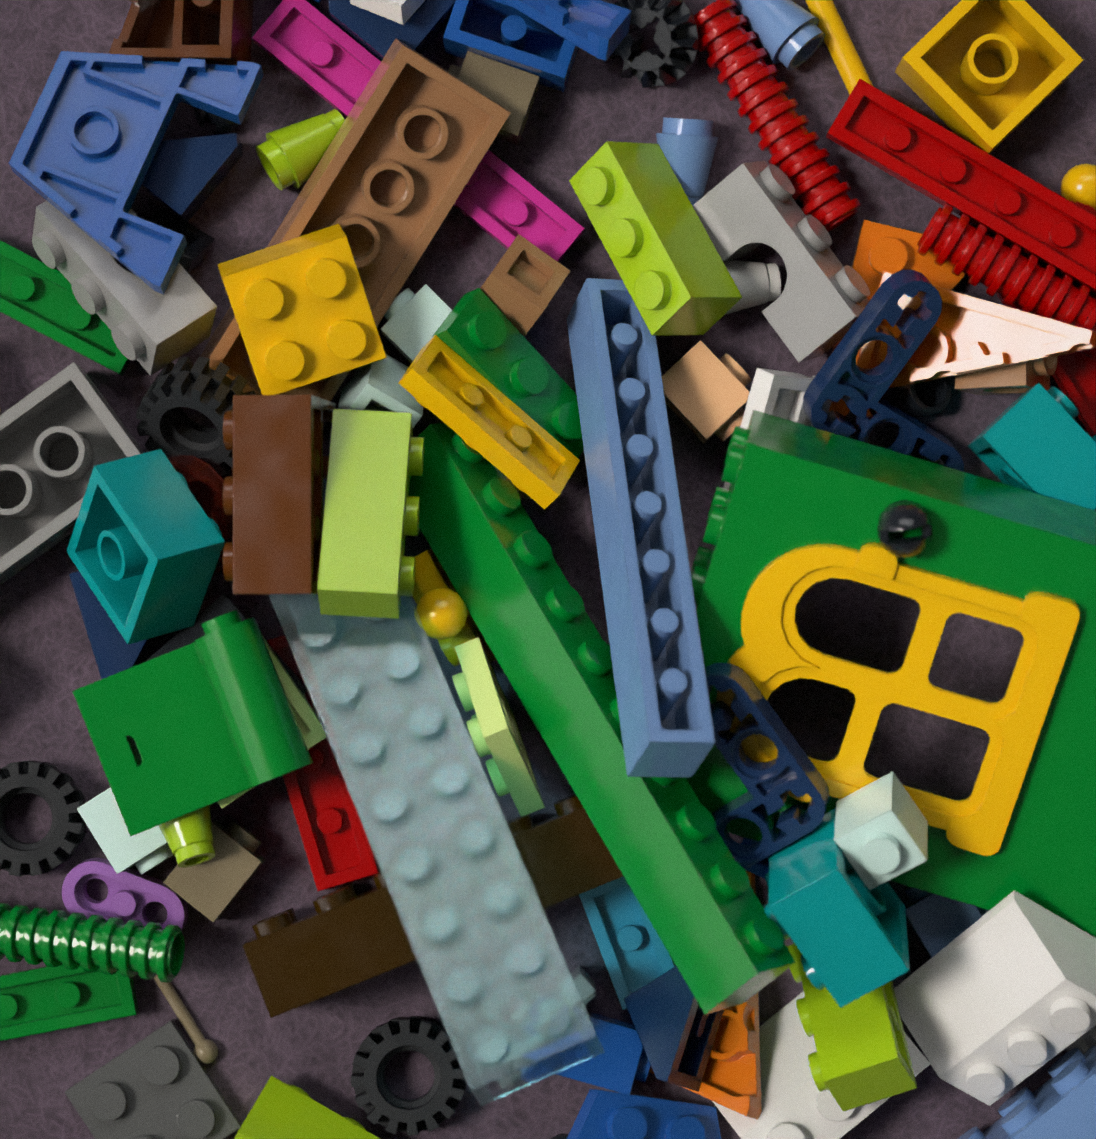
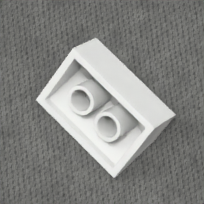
(1002, 997)
(788, 1092)

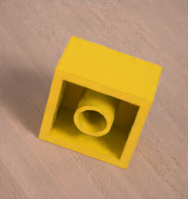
(988, 68)
(302, 310)

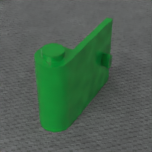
(197, 722)

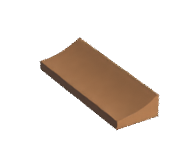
(386, 184)

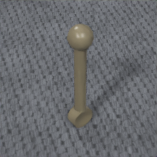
(205, 1049)

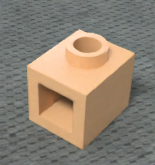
(707, 392)

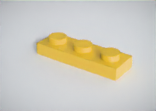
(489, 422)

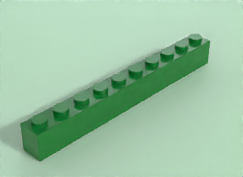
(567, 685)

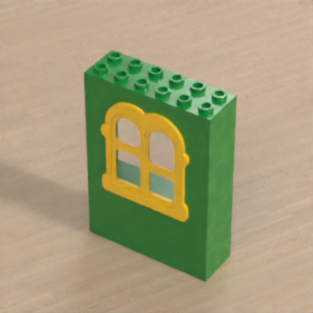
(809, 512)

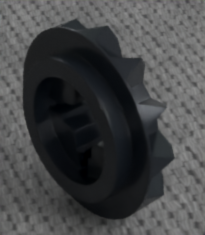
(675, 35)

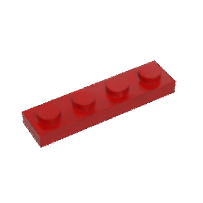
(325, 811)

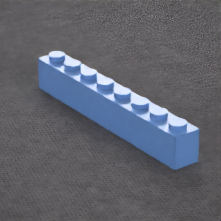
(639, 535)

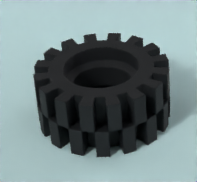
(197, 389)
(66, 827)
(375, 1096)

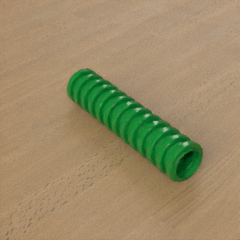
(91, 942)

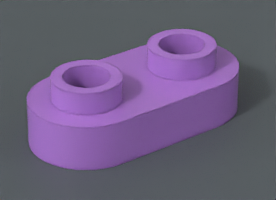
(126, 897)

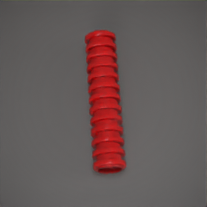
(773, 114)
(1006, 271)

